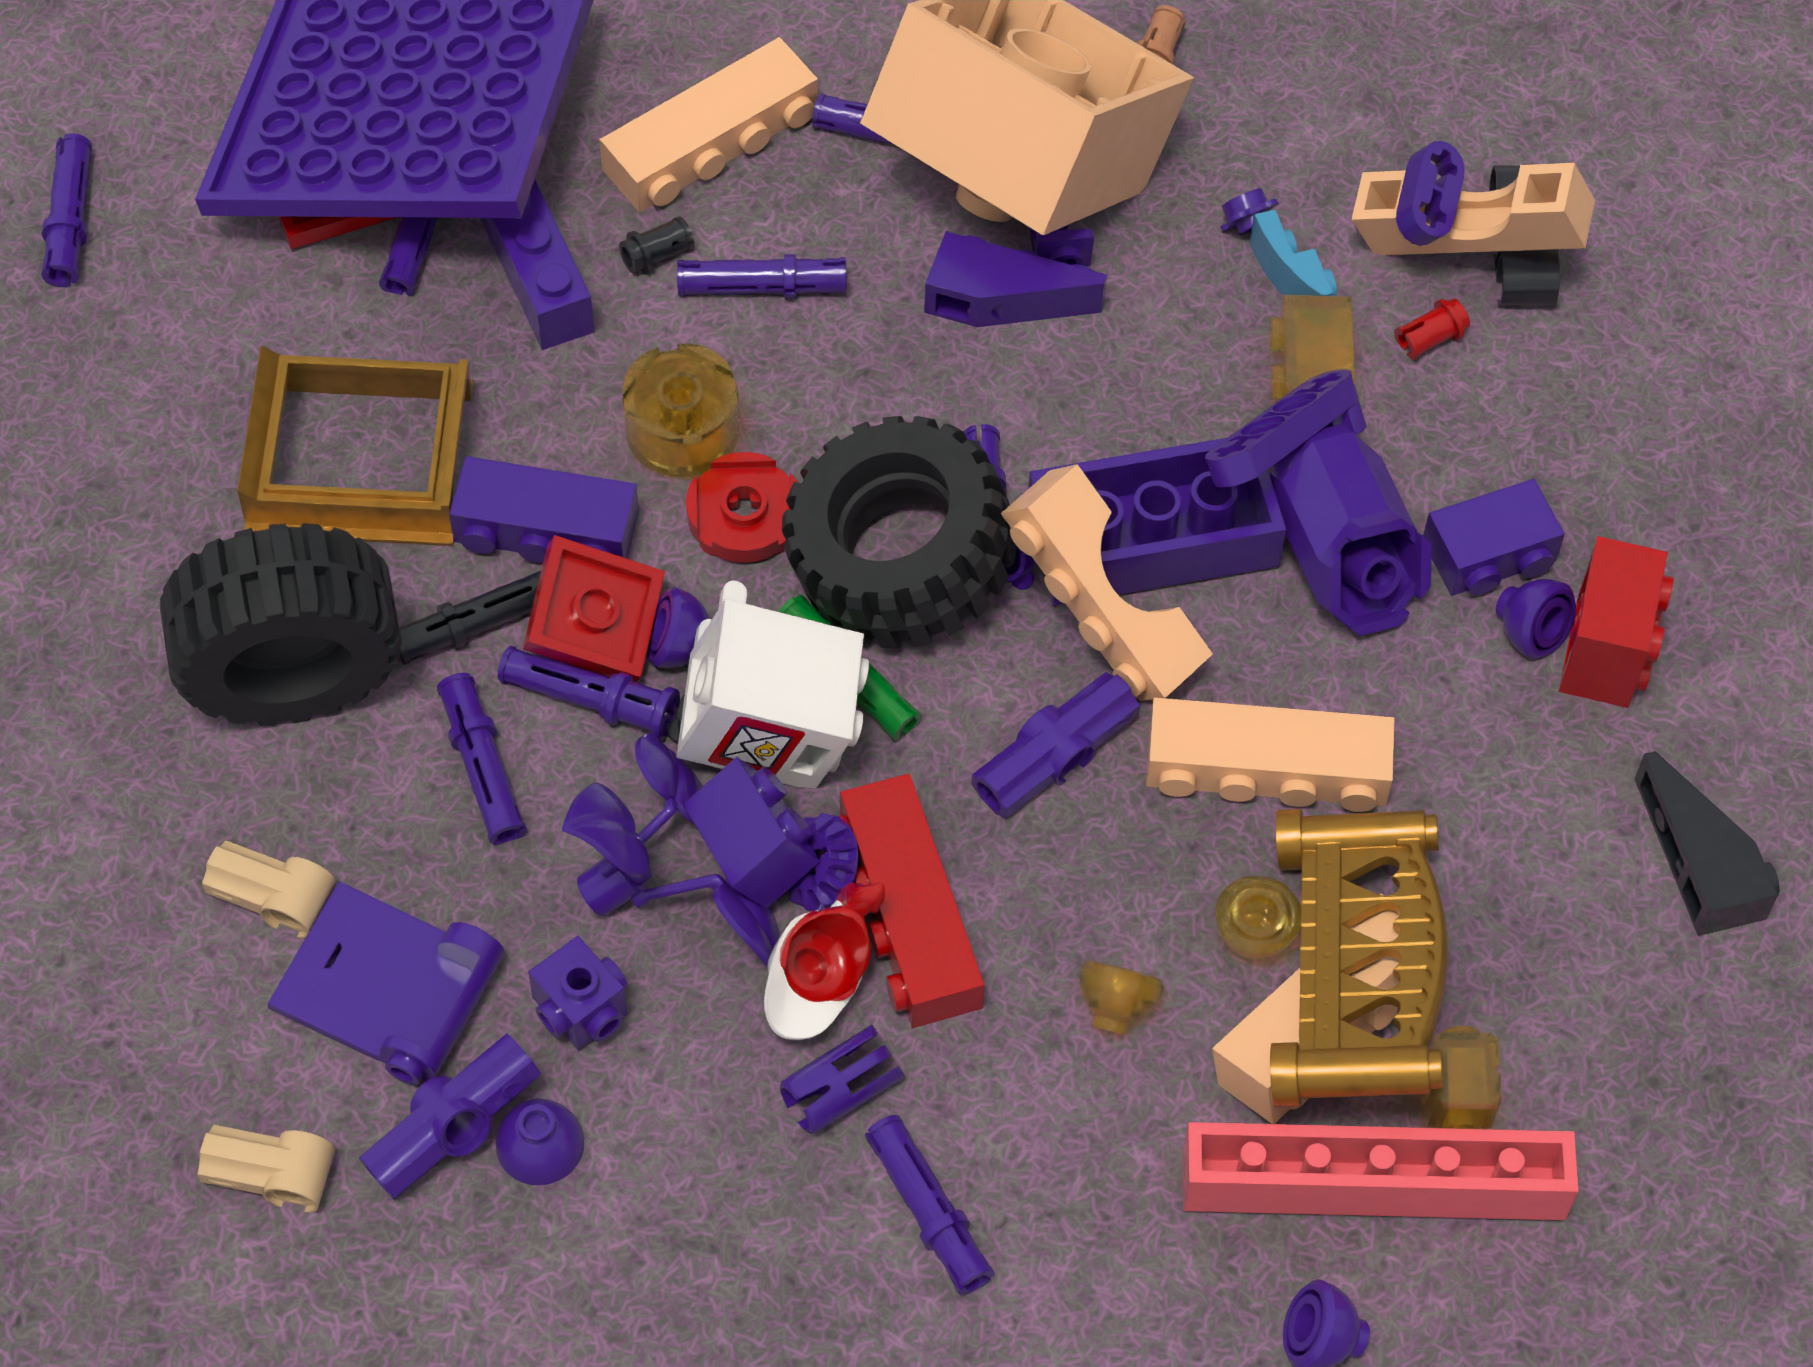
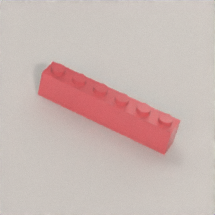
(1379, 1171)

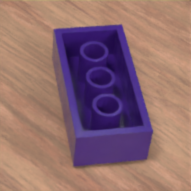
(1175, 523)

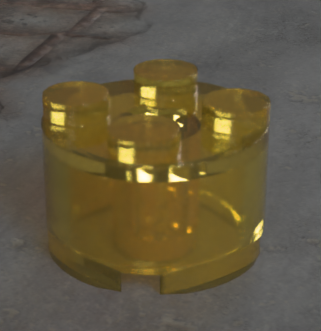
(680, 410)

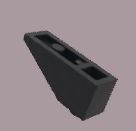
(1708, 854)

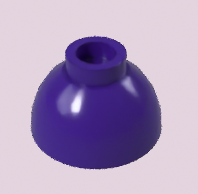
(1537, 616)
(675, 628)
(539, 1142)
(1323, 1327)

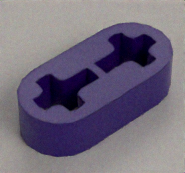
(1423, 189)

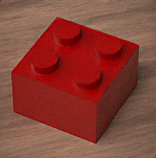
(1617, 622)

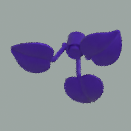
(608, 826)

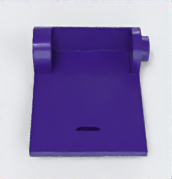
(393, 987)

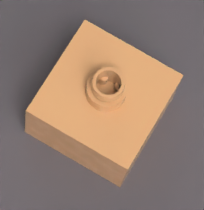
(1026, 106)

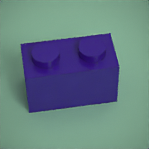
(1494, 538)
(753, 831)

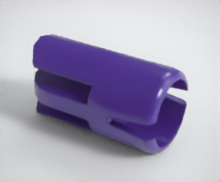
(824, 1078)

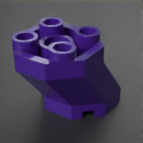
(1351, 531)

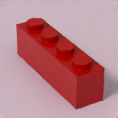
(919, 918)

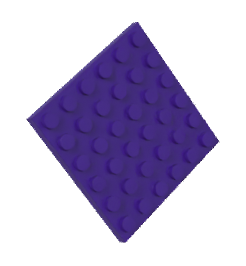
(395, 109)

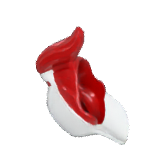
(820, 963)

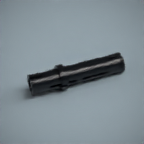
(456, 623)

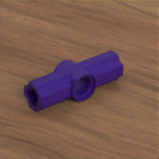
(1055, 744)
(450, 1116)

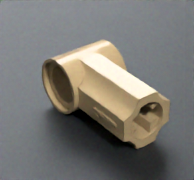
(279, 891)
(276, 1167)

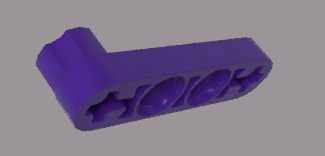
(1276, 432)

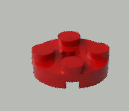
(718, 491)

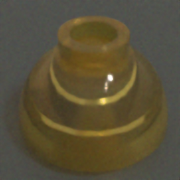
(1258, 916)
(1117, 994)

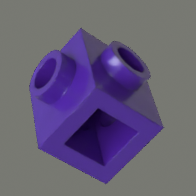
(579, 994)

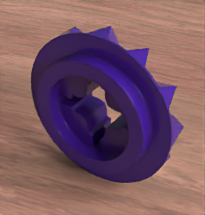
(835, 867)

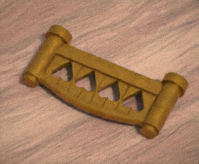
(1331, 1053)

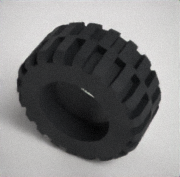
(876, 473)
(280, 624)

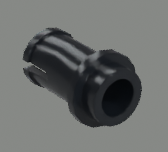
(655, 245)

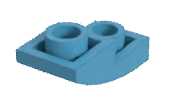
(1286, 267)

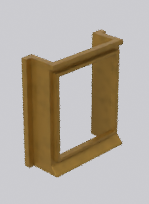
(363, 513)

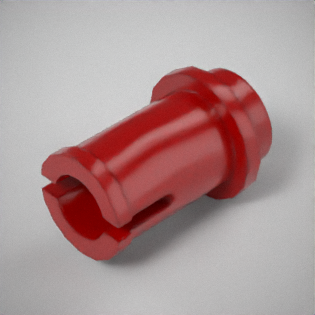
(1431, 329)

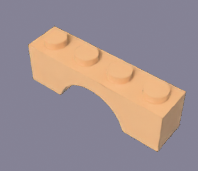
(1538, 211)
(1062, 530)

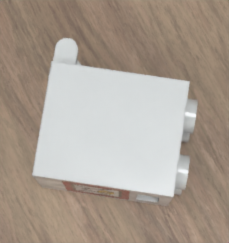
(771, 692)

